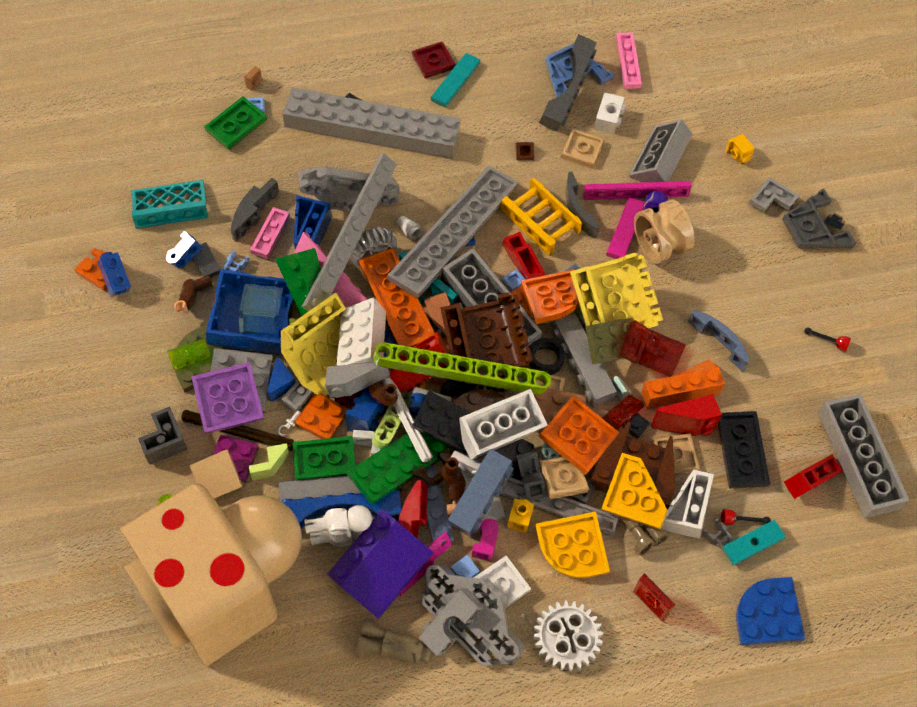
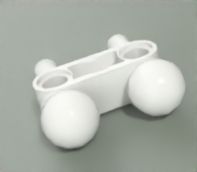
(340, 526)

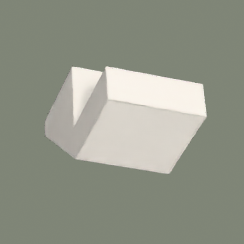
(364, 438)

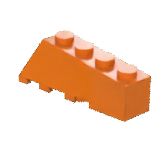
(690, 384)

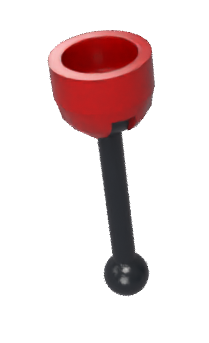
(841, 342)
(729, 517)

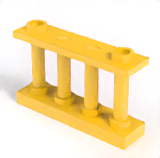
(535, 230)

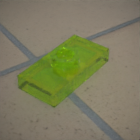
(189, 354)

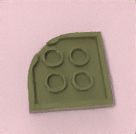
(184, 373)

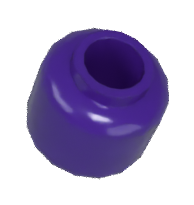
(653, 200)

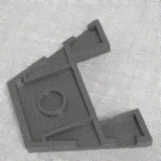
(809, 228)

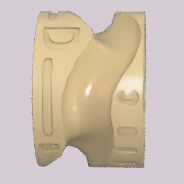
(664, 231)

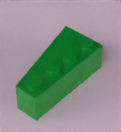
(299, 274)

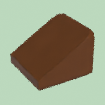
(524, 150)

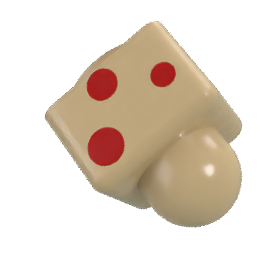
(211, 566)

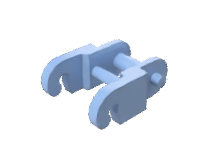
(240, 266)

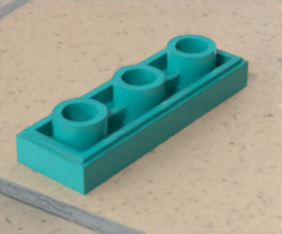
(763, 538)

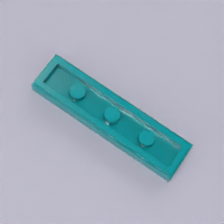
(455, 80)

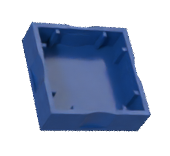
(224, 315)

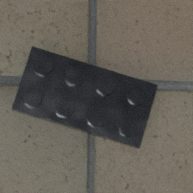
(743, 450)

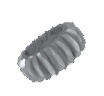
(373, 242)

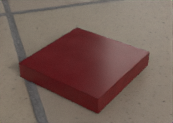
(433, 59)

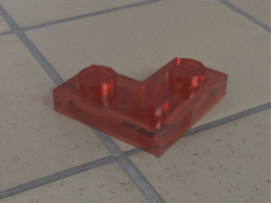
(639, 339)

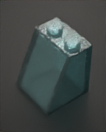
(260, 309)

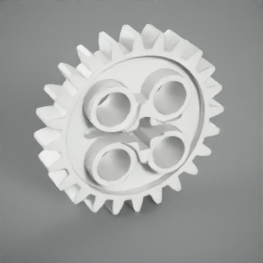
(586, 630)

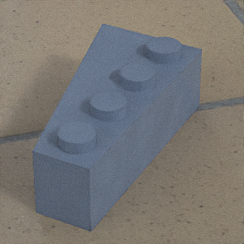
(480, 493)

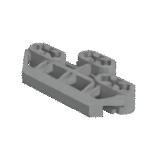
(342, 187)
(484, 624)

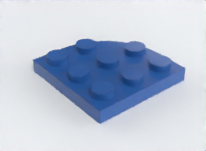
(769, 613)

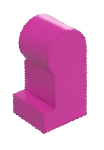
(489, 534)

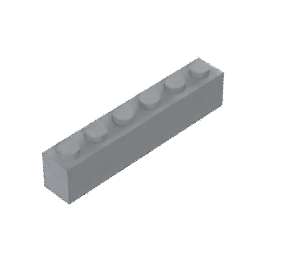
(590, 376)

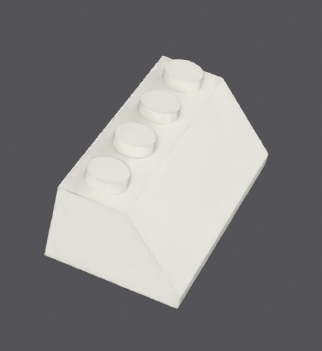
(501, 424)

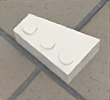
(689, 507)

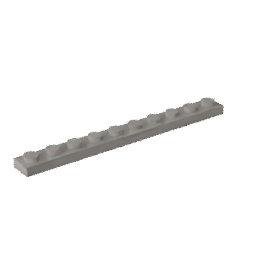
(350, 232)

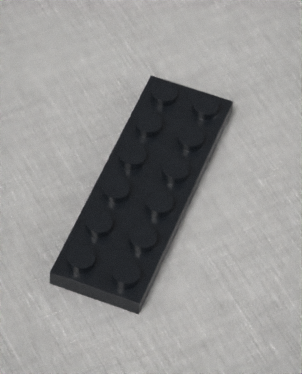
(441, 421)

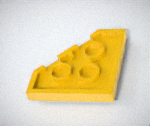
(634, 494)

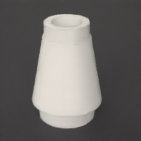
(410, 228)

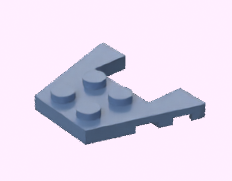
(561, 70)

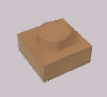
(253, 78)

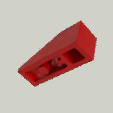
(813, 476)

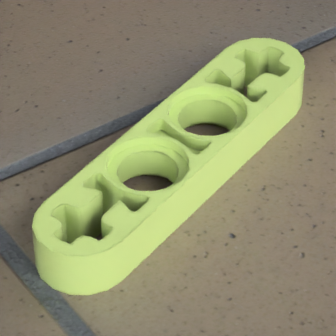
(390, 417)

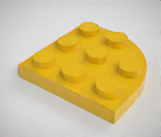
(574, 546)

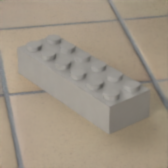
(479, 285)
(863, 456)

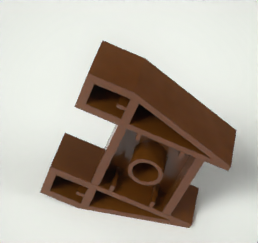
(657, 460)

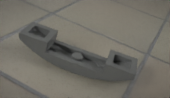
(588, 221)

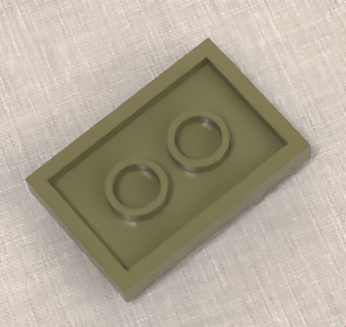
(607, 340)

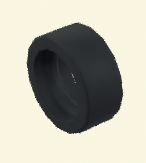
(547, 343)

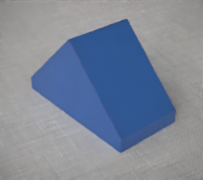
(280, 381)

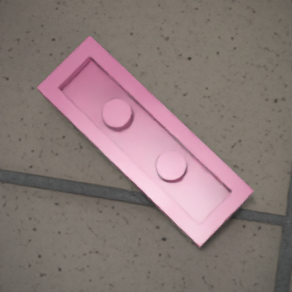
(270, 233)

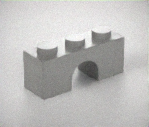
(438, 634)

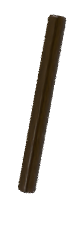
(243, 431)

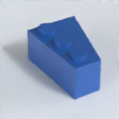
(311, 217)
(364, 413)

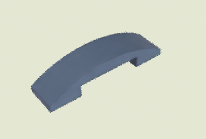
(723, 334)

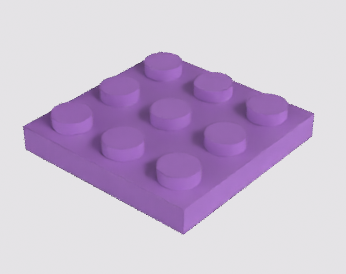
(227, 398)

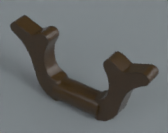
(421, 472)

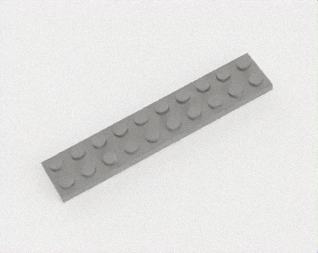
(452, 232)

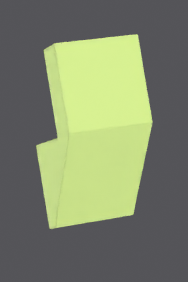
(277, 456)

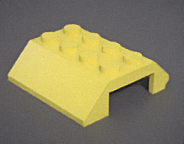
(617, 292)
(312, 343)

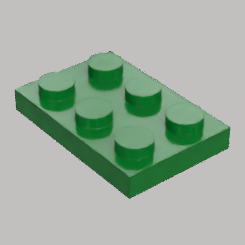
(235, 122)
(323, 458)

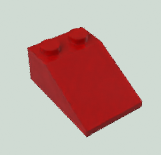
(692, 416)

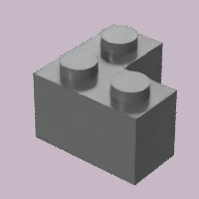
(166, 440)

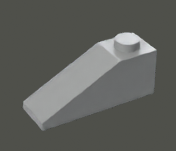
(351, 378)

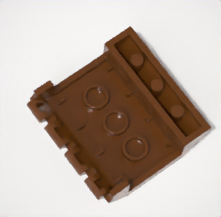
(488, 332)

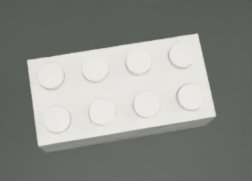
(360, 332)

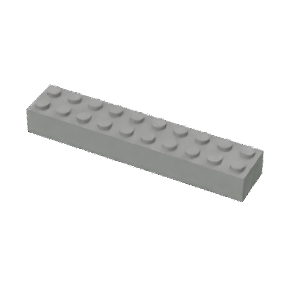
(372, 122)

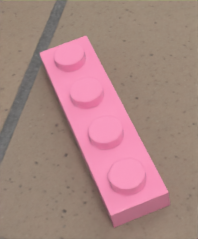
(628, 61)

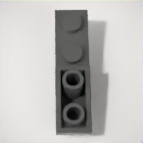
(248, 209)

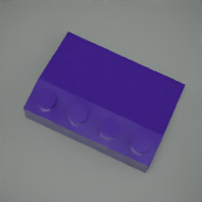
(380, 563)

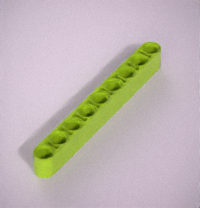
(452, 371)

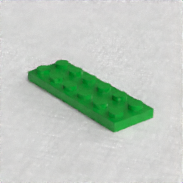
(392, 467)

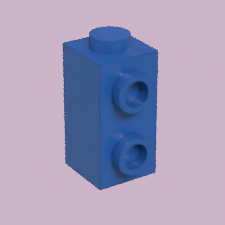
(114, 274)

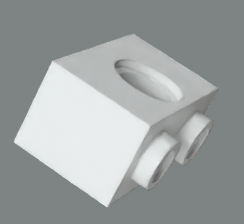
(609, 113)

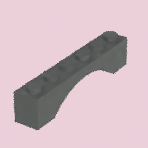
(556, 109)

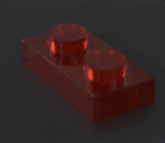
(623, 411)

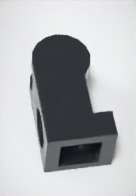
(455, 389)

